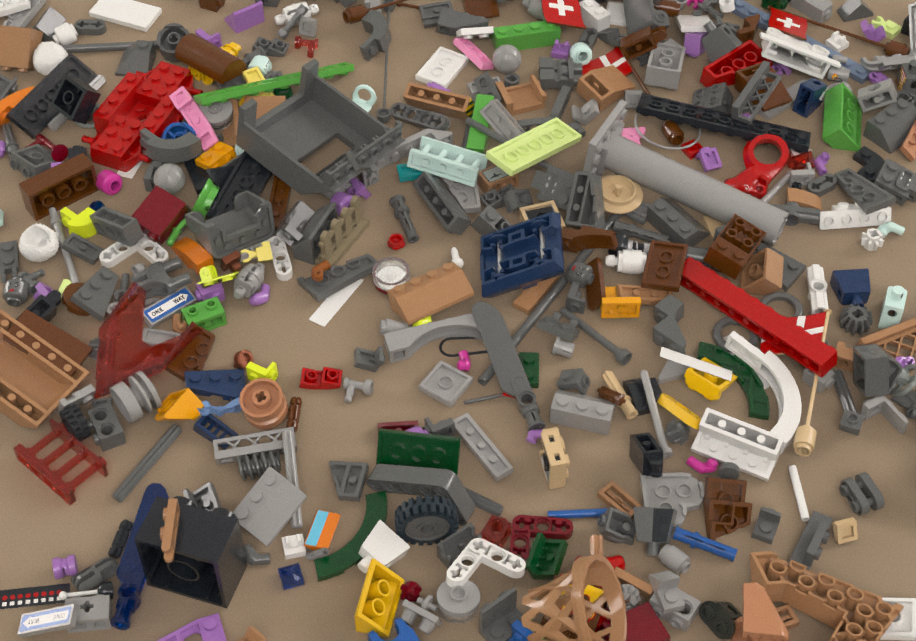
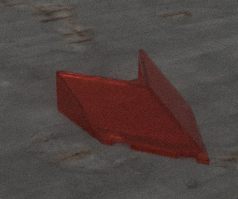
(122, 344)

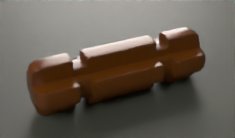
(611, 395)
(294, 413)

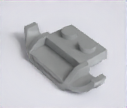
(883, 63)

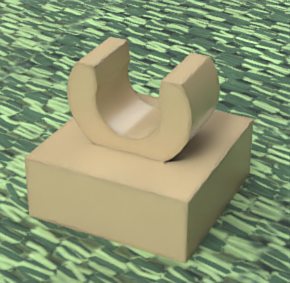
(845, 530)

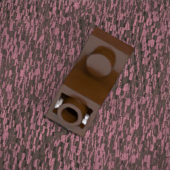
(749, 28)

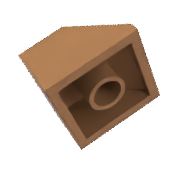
(762, 273)

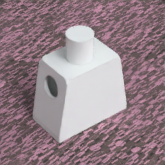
(383, 546)

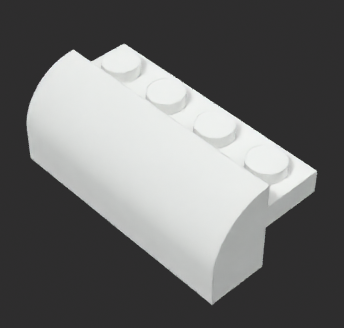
(738, 442)

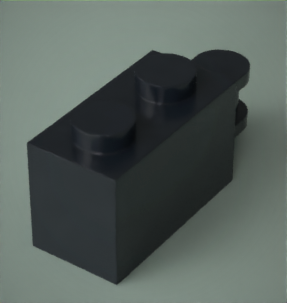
(46, 306)
(646, 454)

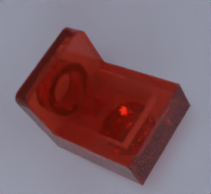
(799, 161)

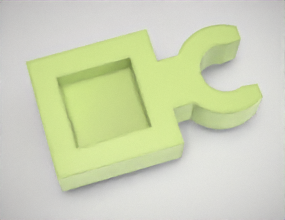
(891, 28)

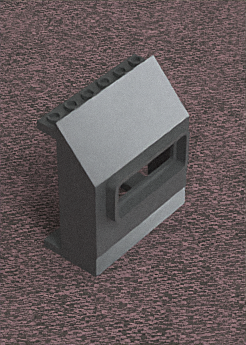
(307, 124)

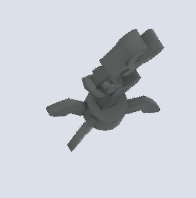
(707, 6)

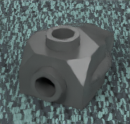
(616, 526)

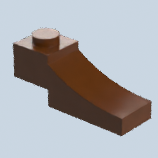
(588, 238)

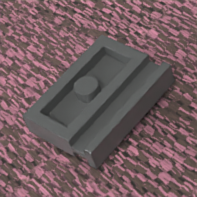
(431, 12)

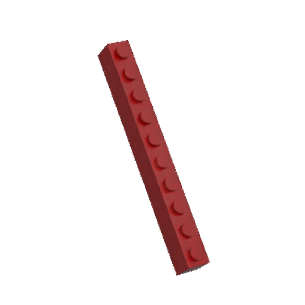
(758, 318)

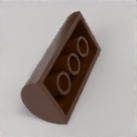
(209, 58)

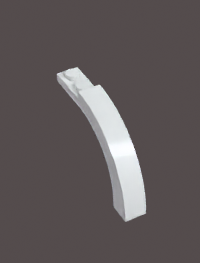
(778, 378)

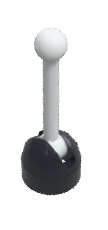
(105, 588)

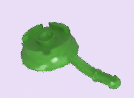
(202, 205)

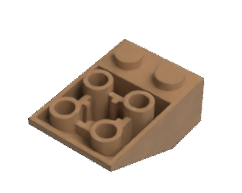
(604, 86)

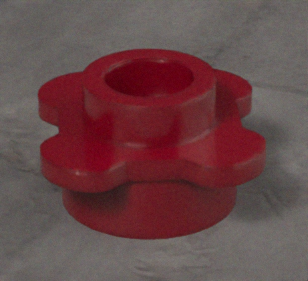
(410, 591)

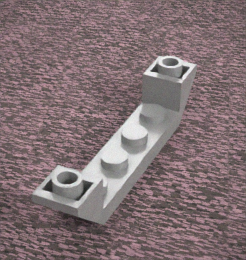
(403, 151)

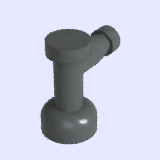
(31, 280)

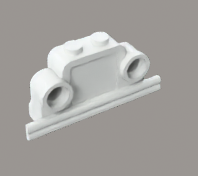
(796, 53)

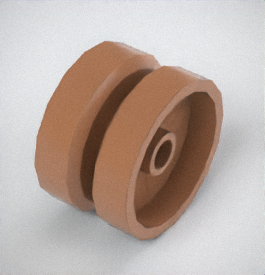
(263, 403)

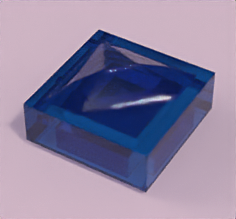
(291, 576)

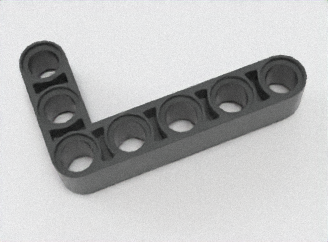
(423, 482)

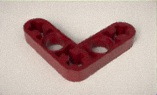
(525, 532)

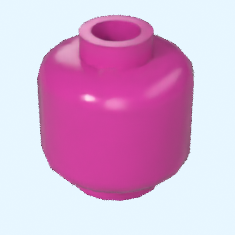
(109, 182)

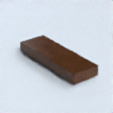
(596, 290)

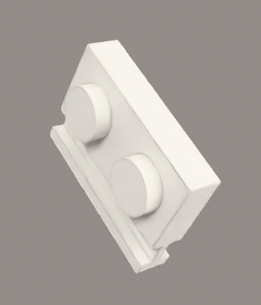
(469, 33)

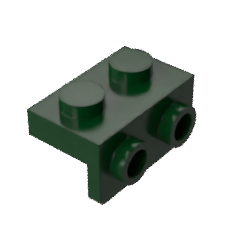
(546, 557)

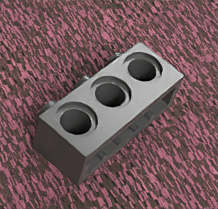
(117, 226)

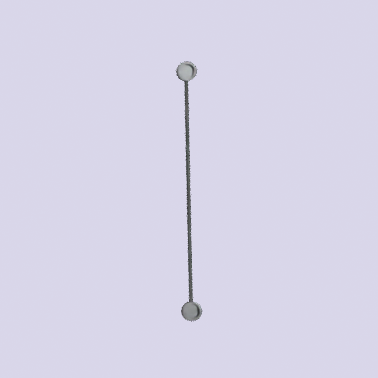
(383, 114)

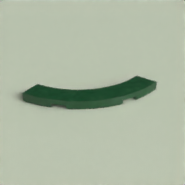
(747, 378)
(347, 556)

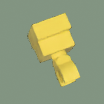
(262, 253)

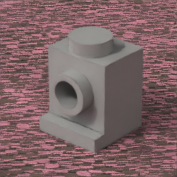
(823, 383)

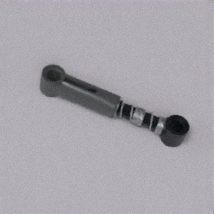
(624, 243)

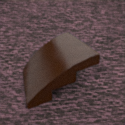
(725, 506)

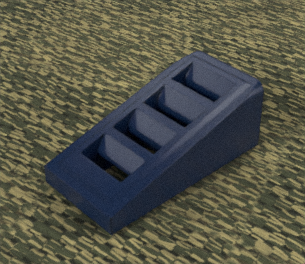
(214, 422)

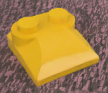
(707, 384)

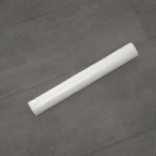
(799, 493)

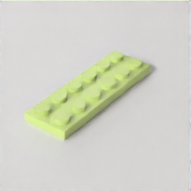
(533, 146)

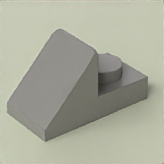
(666, 591)

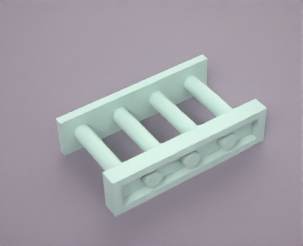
(460, 167)

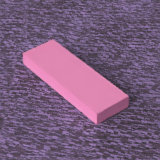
(474, 53)

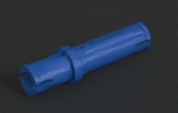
(681, 535)

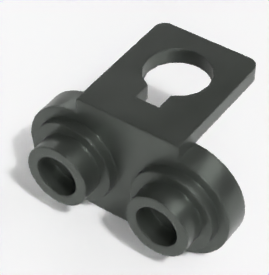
(719, 618)

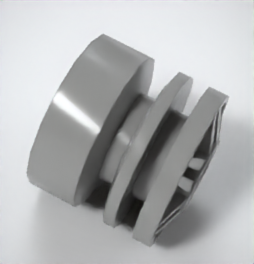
(137, 396)

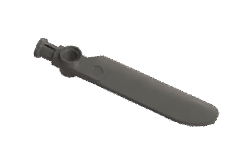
(506, 361)

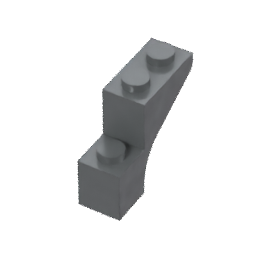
(667, 332)

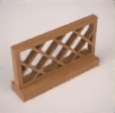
(892, 335)

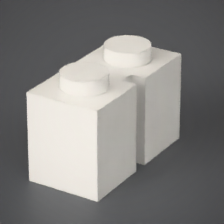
(594, 16)

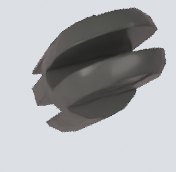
(95, 574)

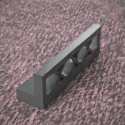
(751, 93)

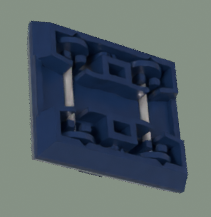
(521, 255)

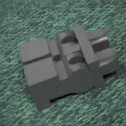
(558, 73)

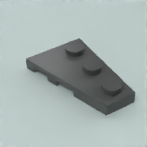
(96, 293)

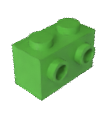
(206, 314)

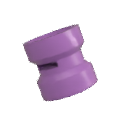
(65, 566)

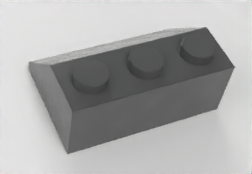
(891, 125)
(675, 222)
(307, 247)

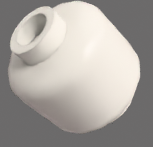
(65, 34)

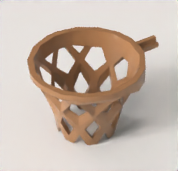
(585, 571)

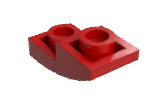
(320, 380)

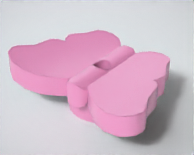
(632, 134)

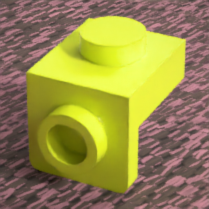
(255, 371)

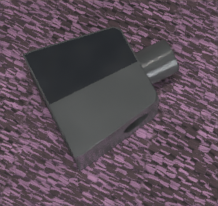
(654, 527)

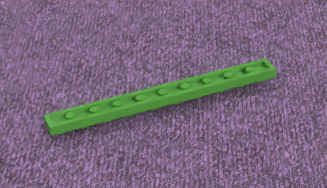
(268, 85)

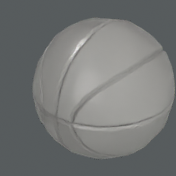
(506, 59)
(170, 178)

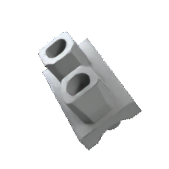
(429, 620)

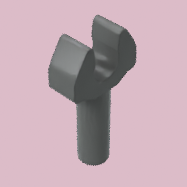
(117, 294)

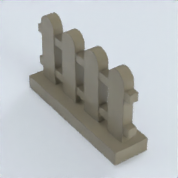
(342, 233)

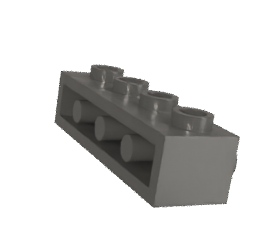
(442, 203)

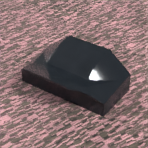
(635, 389)

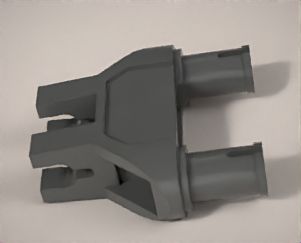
(156, 280)

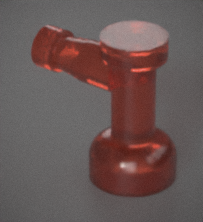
(310, 43)

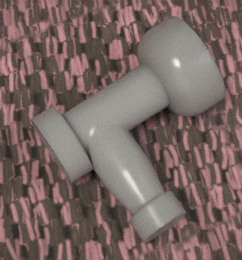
(351, 385)

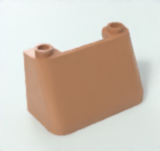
(759, 617)

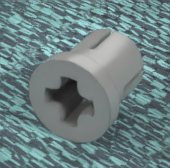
(563, 348)

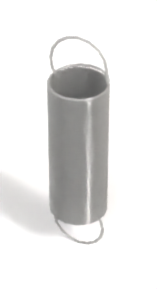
(317, 553)

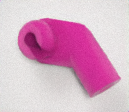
(464, 363)
(702, 467)

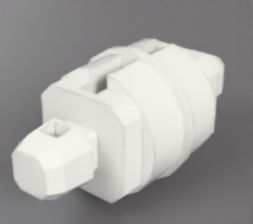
(289, 11)
(628, 261)

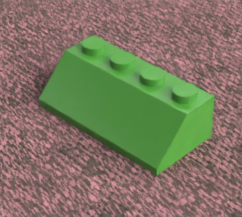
(526, 35)
(842, 119)

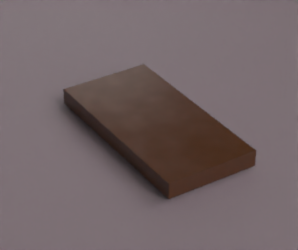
(53, 335)

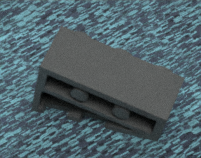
(586, 202)

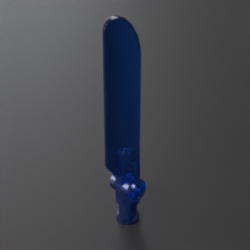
(130, 569)

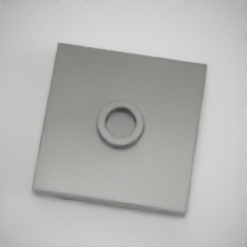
(445, 383)

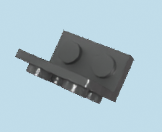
(714, 97)
(497, 617)

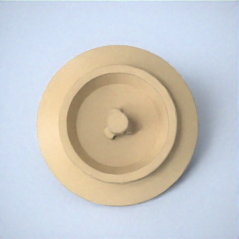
(621, 194)

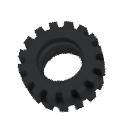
(75, 422)

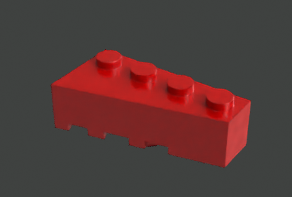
(724, 68)

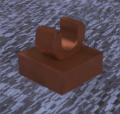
(231, 262)

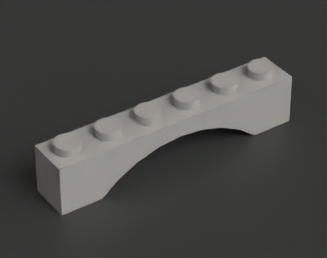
(404, 343)

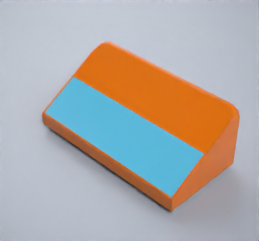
(321, 530)

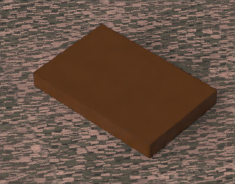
(664, 266)

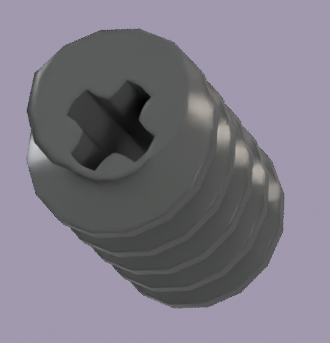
(258, 466)

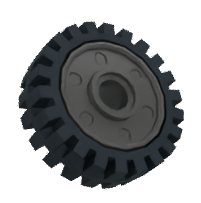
(426, 520)

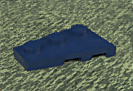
(216, 382)

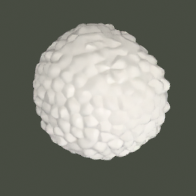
(48, 56)
(38, 243)

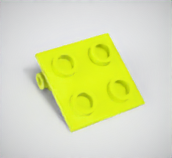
(209, 276)

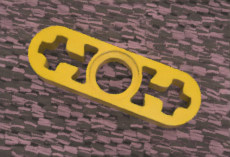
(679, 410)

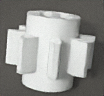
(872, 239)

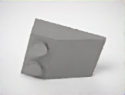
(665, 66)

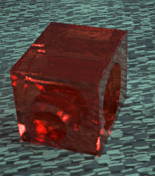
(496, 524)

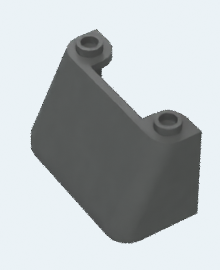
(642, 14)
(234, 230)

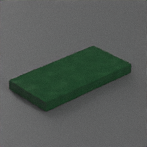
(418, 449)

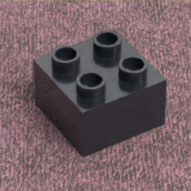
(206, 554)

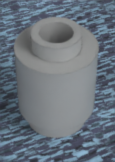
(675, 559)

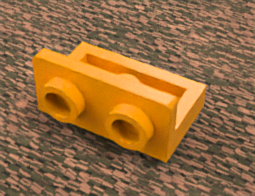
(216, 156)

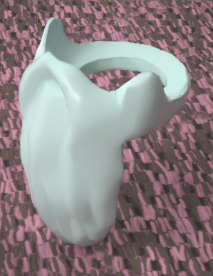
(366, 105)

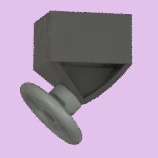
(879, 372)

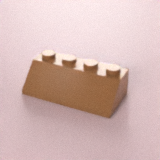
(430, 293)

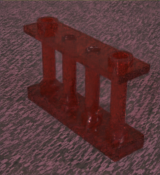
(53, 478)

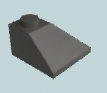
(138, 57)

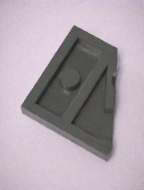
(349, 479)

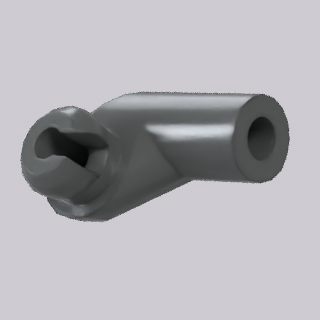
(254, 558)

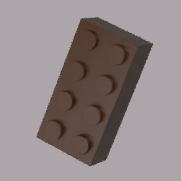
(59, 186)

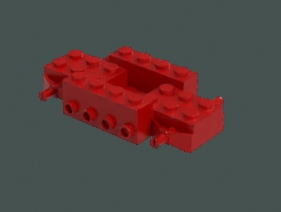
(132, 100)

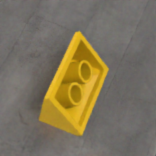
(378, 600)

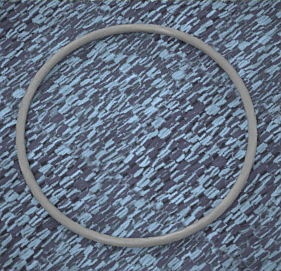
(661, 146)

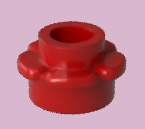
(396, 241)

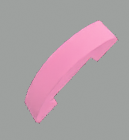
(195, 117)

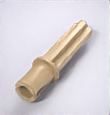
(612, 383)

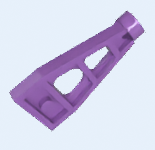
(208, 627)

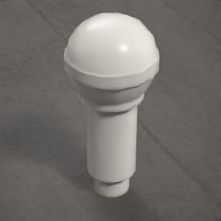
(455, 257)

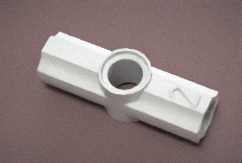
(816, 289)

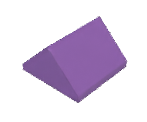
(246, 17)

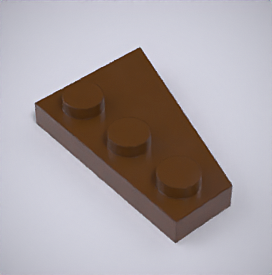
(193, 356)

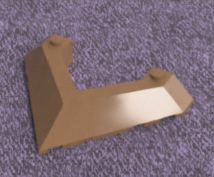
(849, 610)

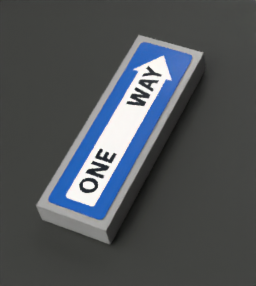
(168, 306)
(48, 620)

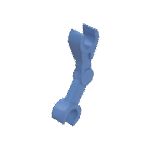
(231, 407)

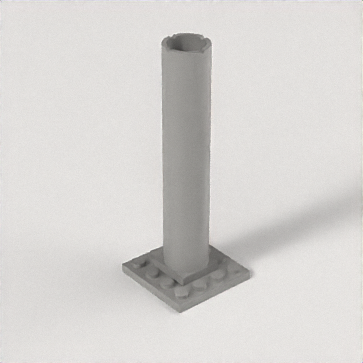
(675, 180)

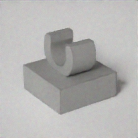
(308, 26)
(632, 98)

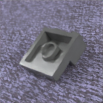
(31, 160)

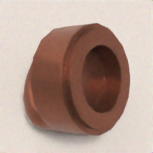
(242, 358)

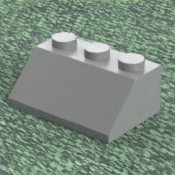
(582, 412)
(269, 506)

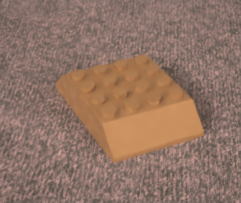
(30, 382)

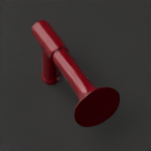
(58, 152)

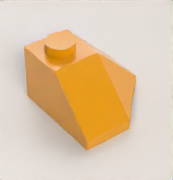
(179, 406)

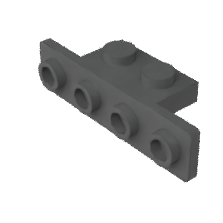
(811, 539)

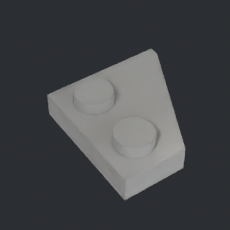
(79, 397)

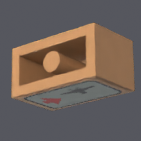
(495, 178)

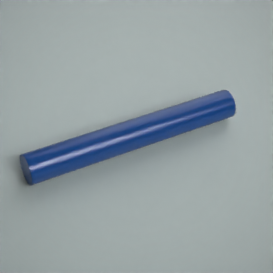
(581, 513)

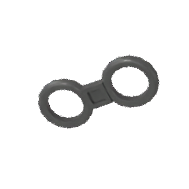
(775, 296)

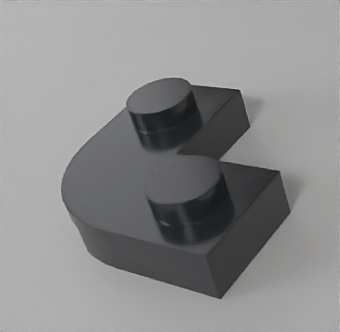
(870, 160)

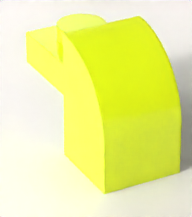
(78, 224)

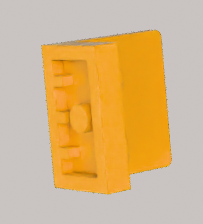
(619, 306)

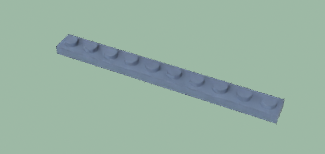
(744, 10)

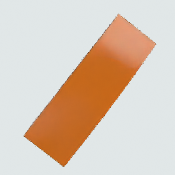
(192, 254)

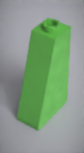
(477, 140)

